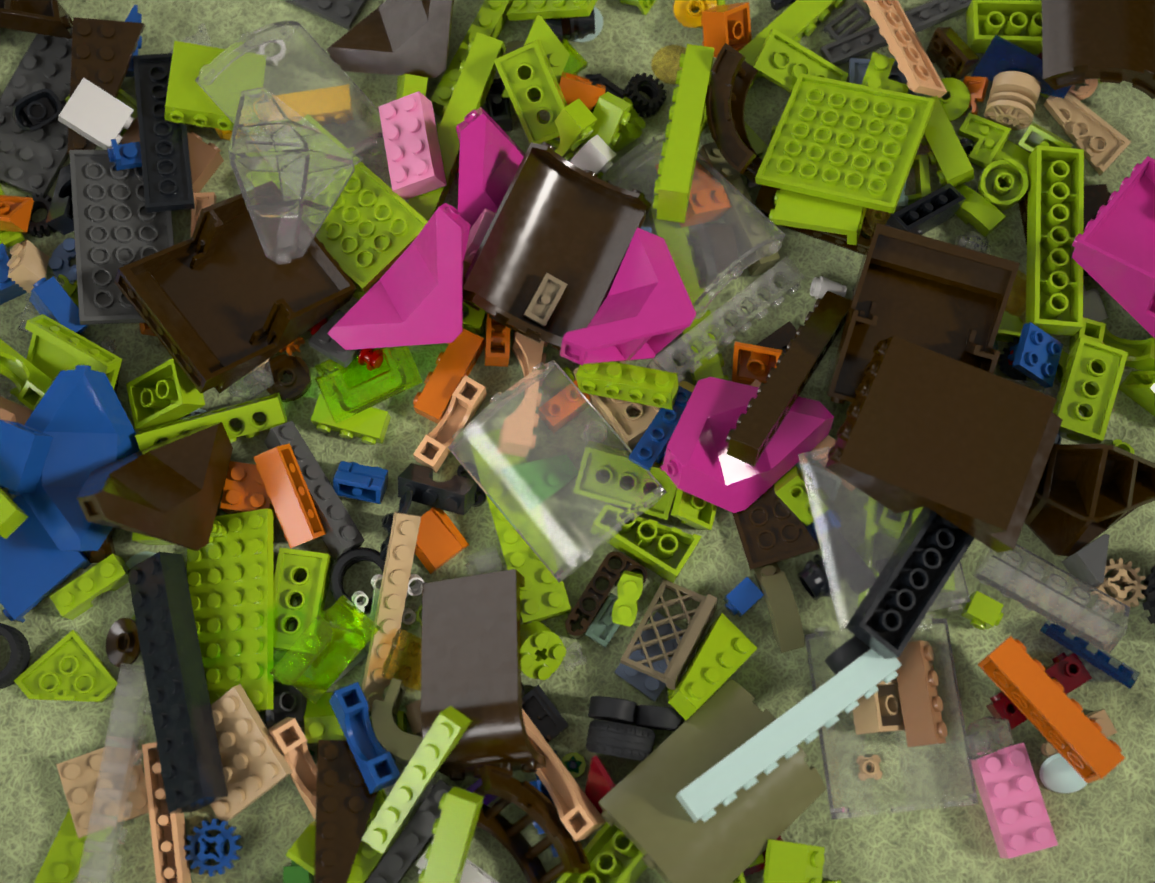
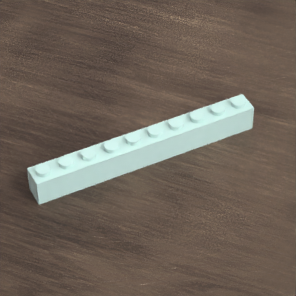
(785, 734)

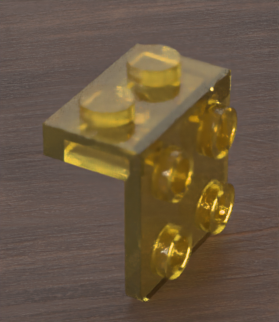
(404, 660)

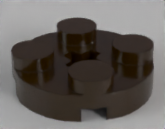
(300, 381)

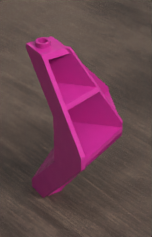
(485, 164)
(419, 294)
(641, 310)
(698, 448)

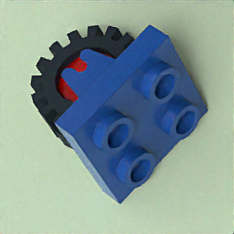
(1032, 356)

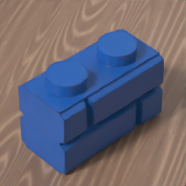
(360, 482)

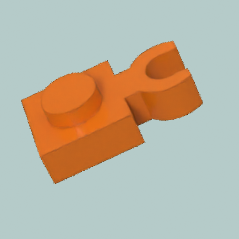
(977, 87)

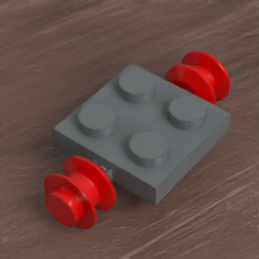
(329, 347)

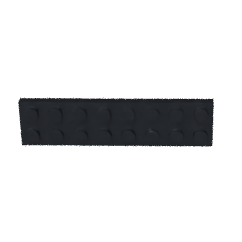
(162, 142)

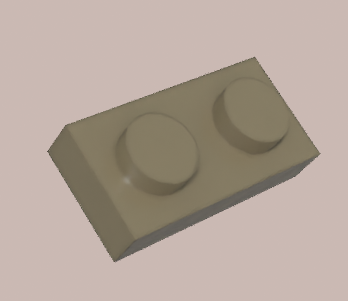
(545, 299)

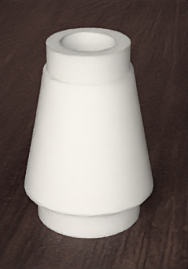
(821, 285)

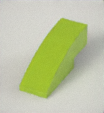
(978, 211)

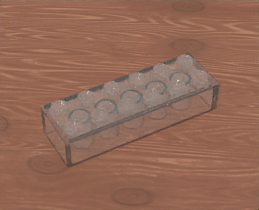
(1055, 595)

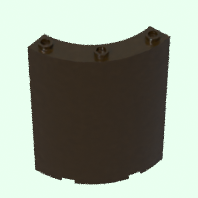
(1099, 41)
(559, 225)

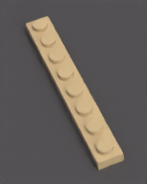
(390, 602)

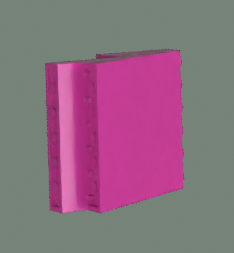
(1121, 245)

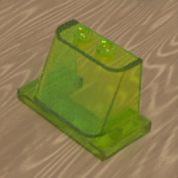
(357, 388)
(325, 649)

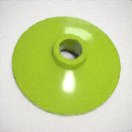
(959, 99)

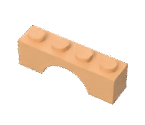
(462, 408)
(294, 748)

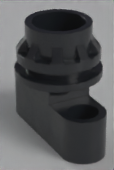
(572, 26)
(815, 578)

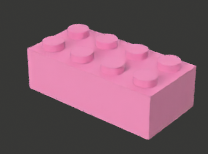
(412, 146)
(1013, 802)

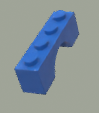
(372, 759)

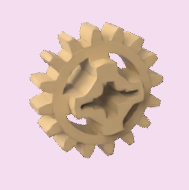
(1126, 578)

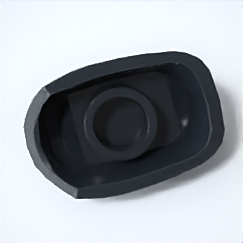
(37, 110)

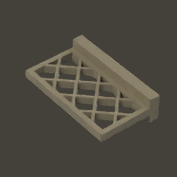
(688, 643)

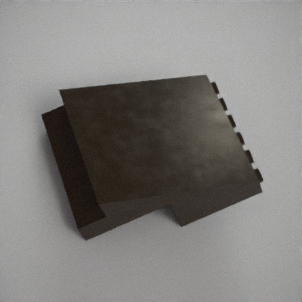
(925, 295)
(226, 303)
(946, 441)

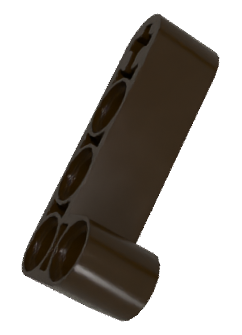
(600, 596)

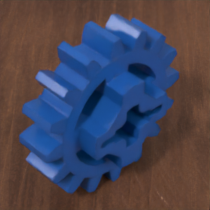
(221, 856)

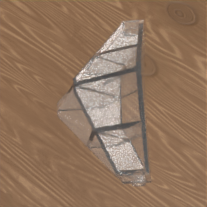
(284, 173)

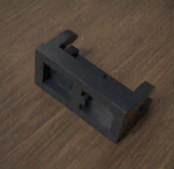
(543, 714)

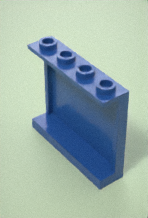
(32, 565)

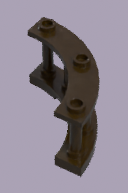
(725, 110)
(539, 809)

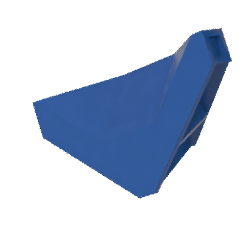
(87, 434)

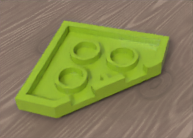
(68, 674)

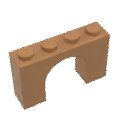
(203, 157)

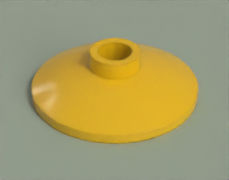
(684, 12)

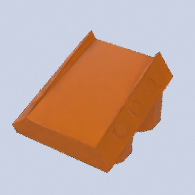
(437, 539)

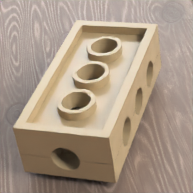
(620, 413)

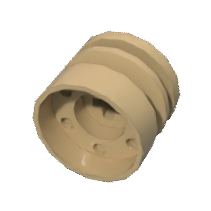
(1013, 99)

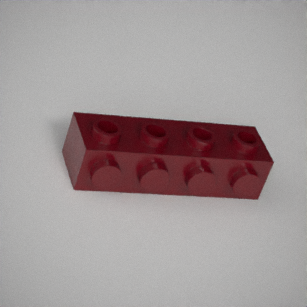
(1065, 669)

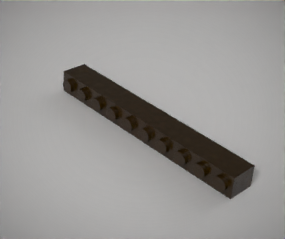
(788, 379)

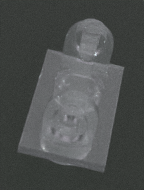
(253, 383)

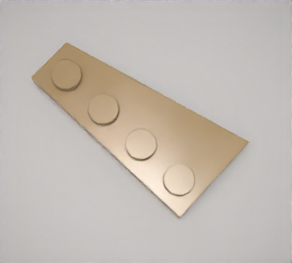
(1087, 131)

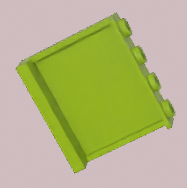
(185, 98)
(817, 214)
(61, 349)

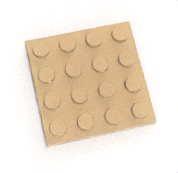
(247, 754)

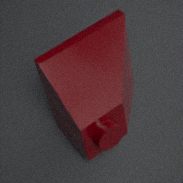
(598, 783)

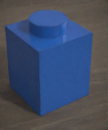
(742, 597)

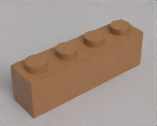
(919, 696)

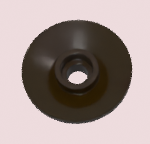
(123, 642)

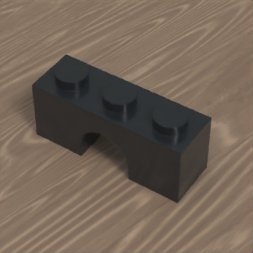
(61, 208)
(453, 495)

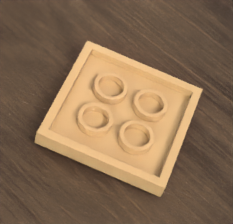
(79, 783)

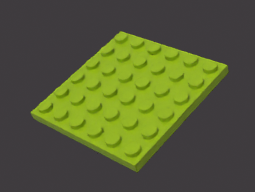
(845, 142)

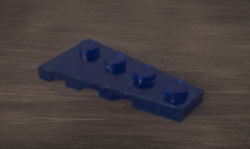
(1006, 56)
(1096, 657)

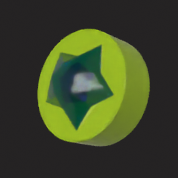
(574, 763)

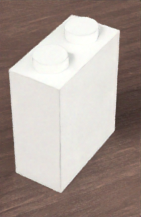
(96, 114)

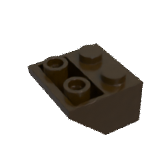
(951, 53)

